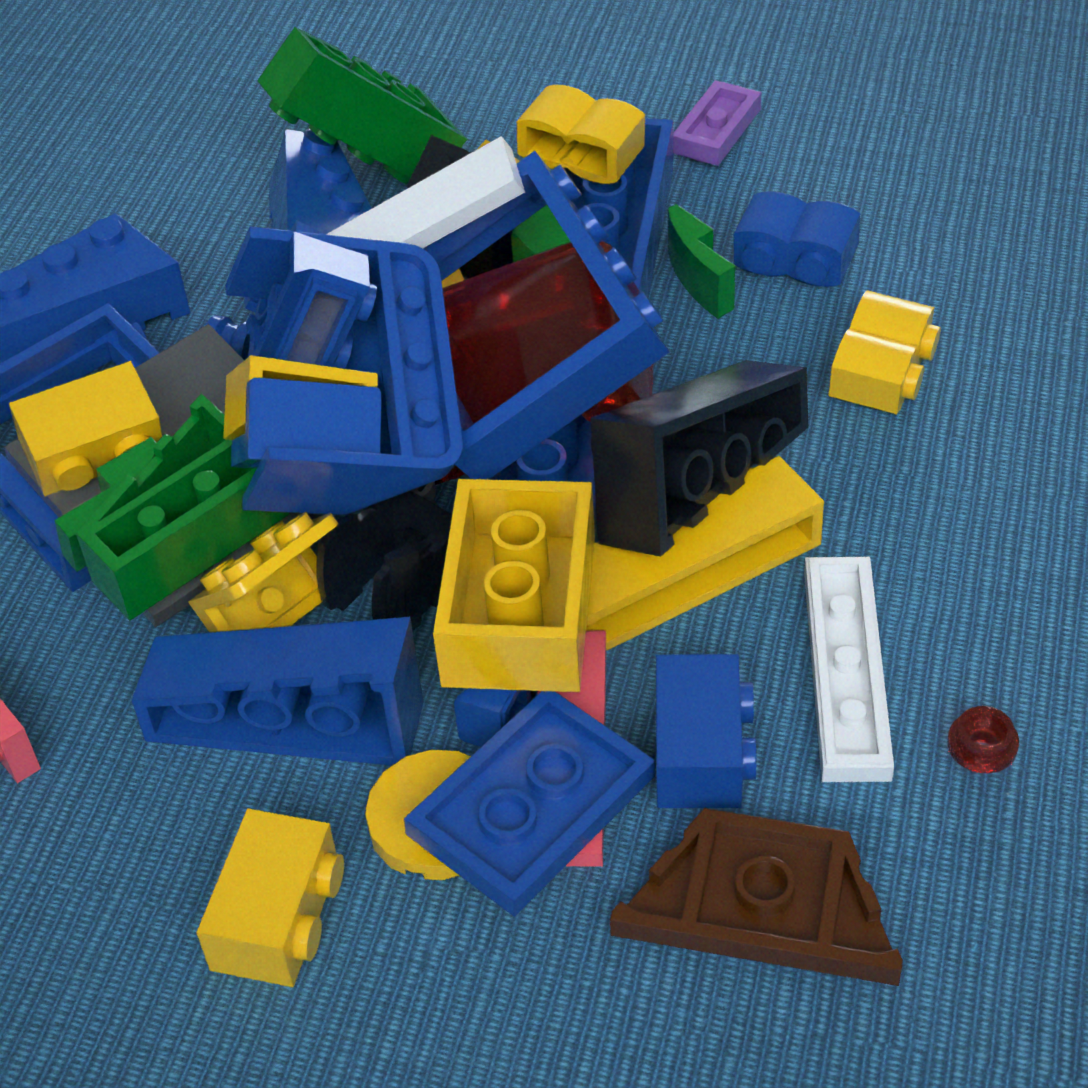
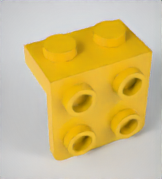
(268, 584)

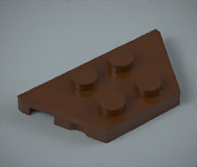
(765, 897)

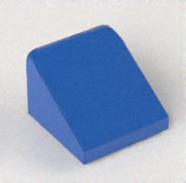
(485, 711)

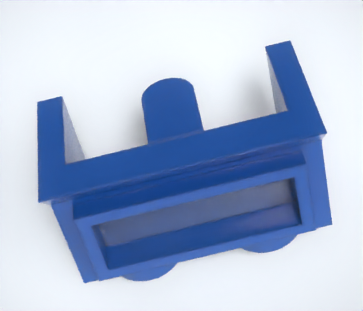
(315, 305)

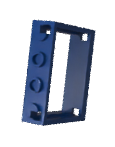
(47, 364)
(586, 374)

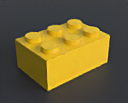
(516, 586)

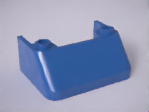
(399, 341)

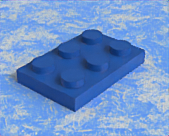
(529, 800)

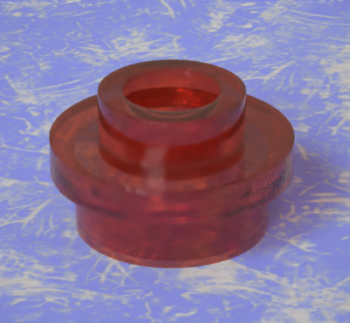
(987, 726)

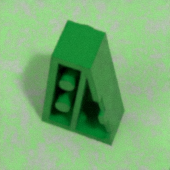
(172, 516)

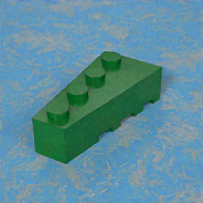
(354, 104)

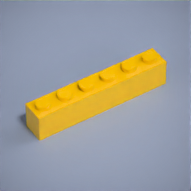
(741, 538)

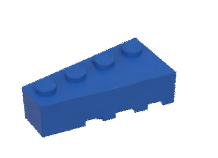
(313, 185)
(77, 276)
(287, 690)

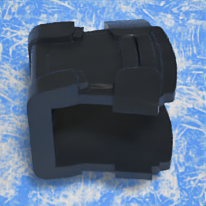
(384, 546)

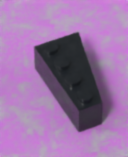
(686, 445)

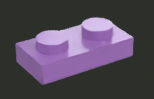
(716, 122)

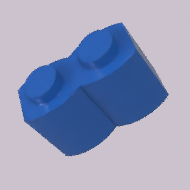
(797, 238)

